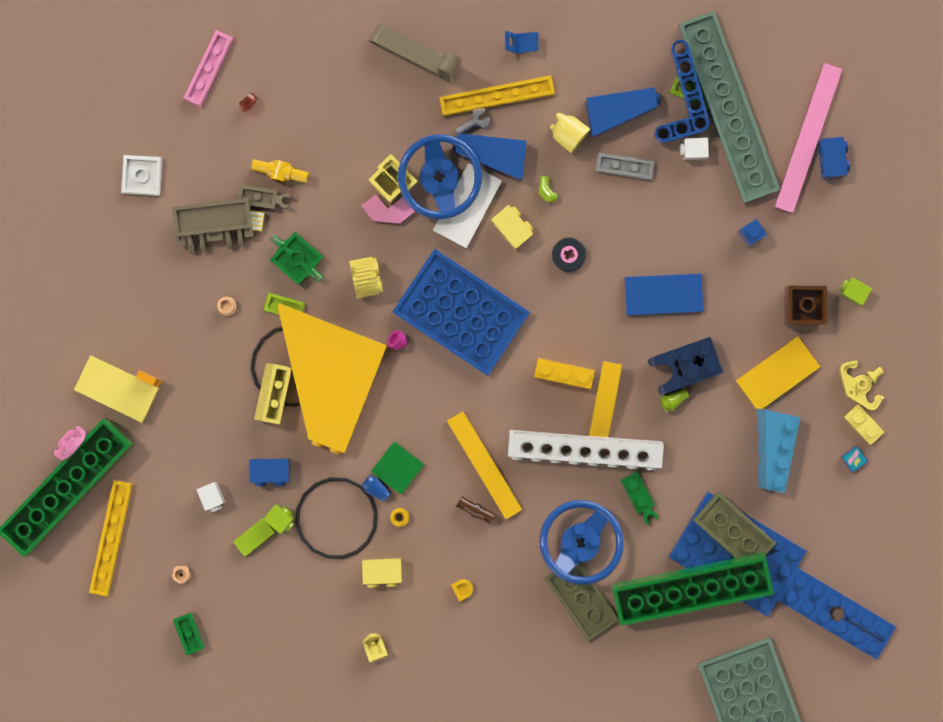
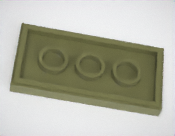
(732, 528)
(583, 603)

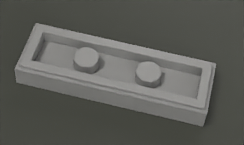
(624, 166)

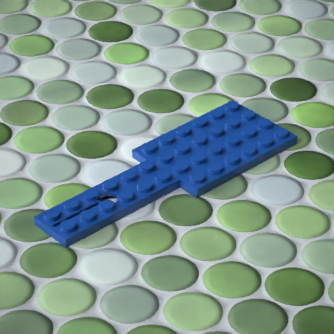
(790, 586)

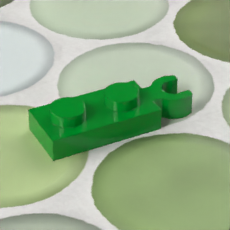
(638, 495)

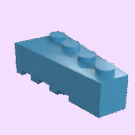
(775, 448)

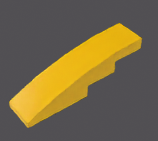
(605, 399)

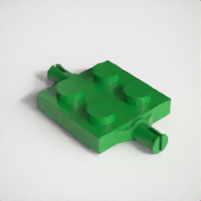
(296, 258)

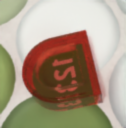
(248, 102)

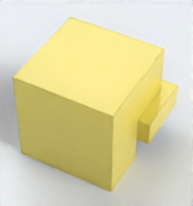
(386, 179)

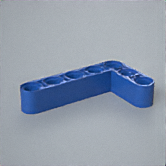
(687, 96)

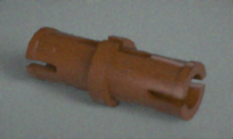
(475, 510)

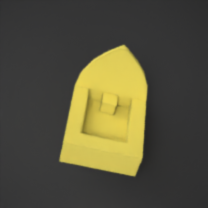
(374, 647)

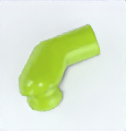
(545, 192)

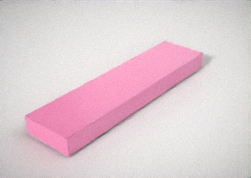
(208, 68)

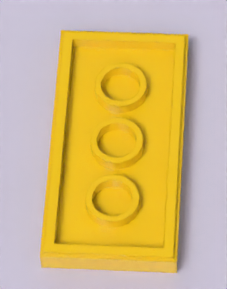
(777, 373)

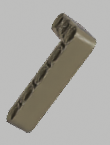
(442, 66)

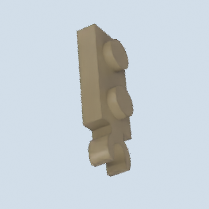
(262, 197)

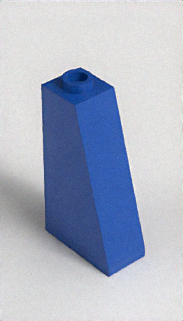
(616, 109)
(496, 153)

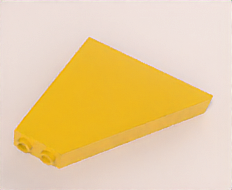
(331, 375)

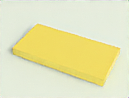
(116, 389)

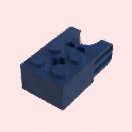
(682, 366)

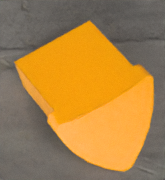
(148, 378)

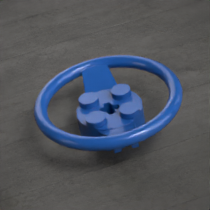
(441, 191)
(586, 532)

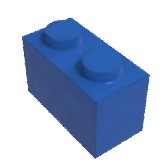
(833, 157)
(269, 471)

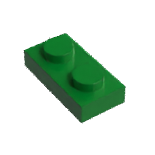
(188, 633)

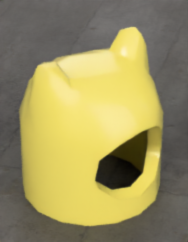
(569, 131)

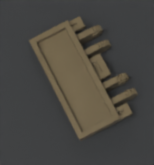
(213, 220)

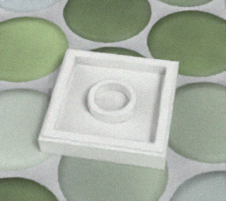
(141, 175)

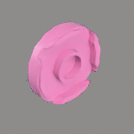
(69, 443)

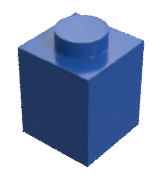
(752, 232)

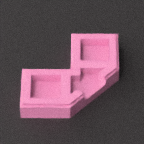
(380, 213)

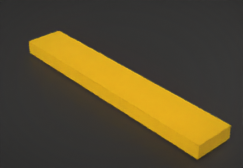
(497, 95)
(484, 465)
(110, 538)

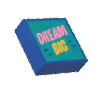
(854, 459)

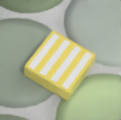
(257, 220)

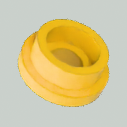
(395, 522)

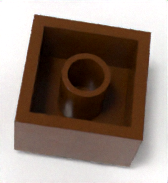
(805, 305)

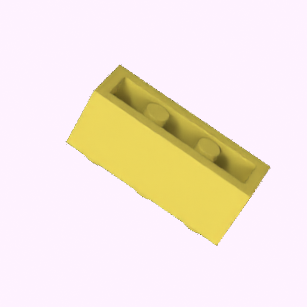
(272, 393)

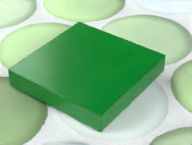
(397, 467)

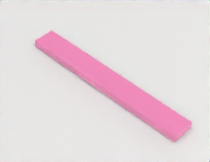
(808, 138)

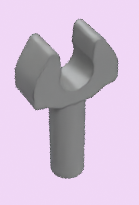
(474, 121)

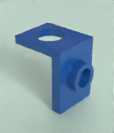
(522, 42)

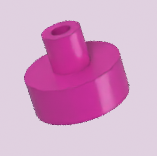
(397, 340)

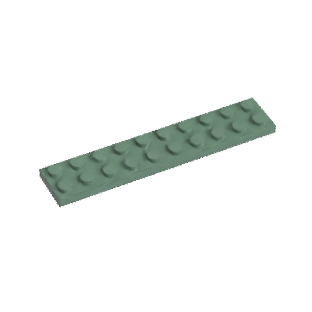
(729, 107)

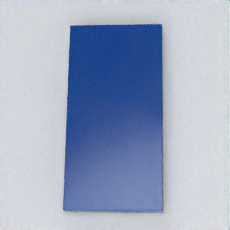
(663, 294)

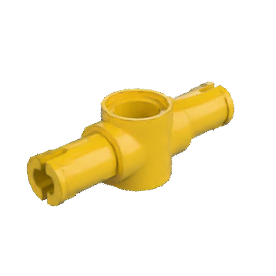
(280, 171)

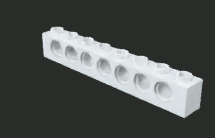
(577, 442)

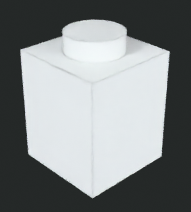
(694, 149)
(211, 496)

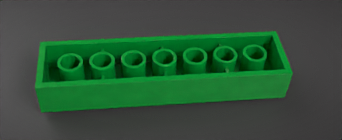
(65, 487)
(692, 589)

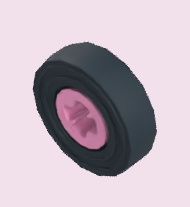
(573, 263)

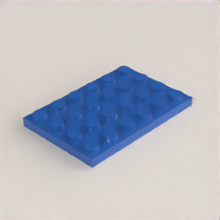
(461, 312)

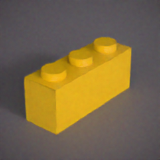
(564, 373)

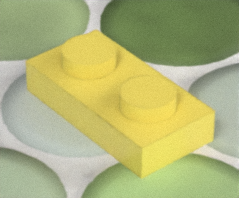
(863, 424)

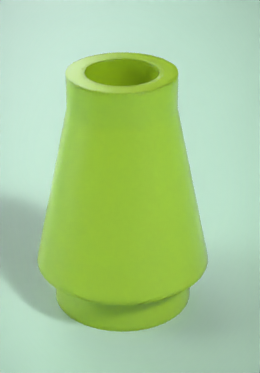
(673, 399)

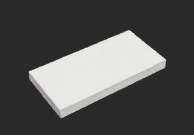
(463, 226)

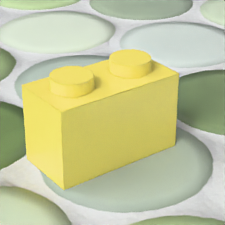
(512, 226)
(381, 572)

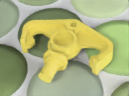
(857, 387)

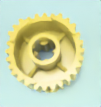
(365, 277)

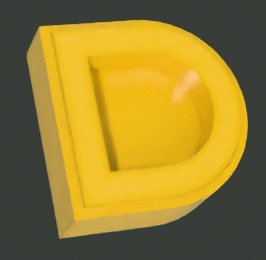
(463, 589)

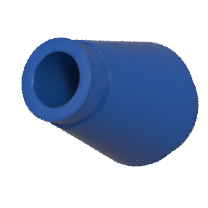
(375, 488)

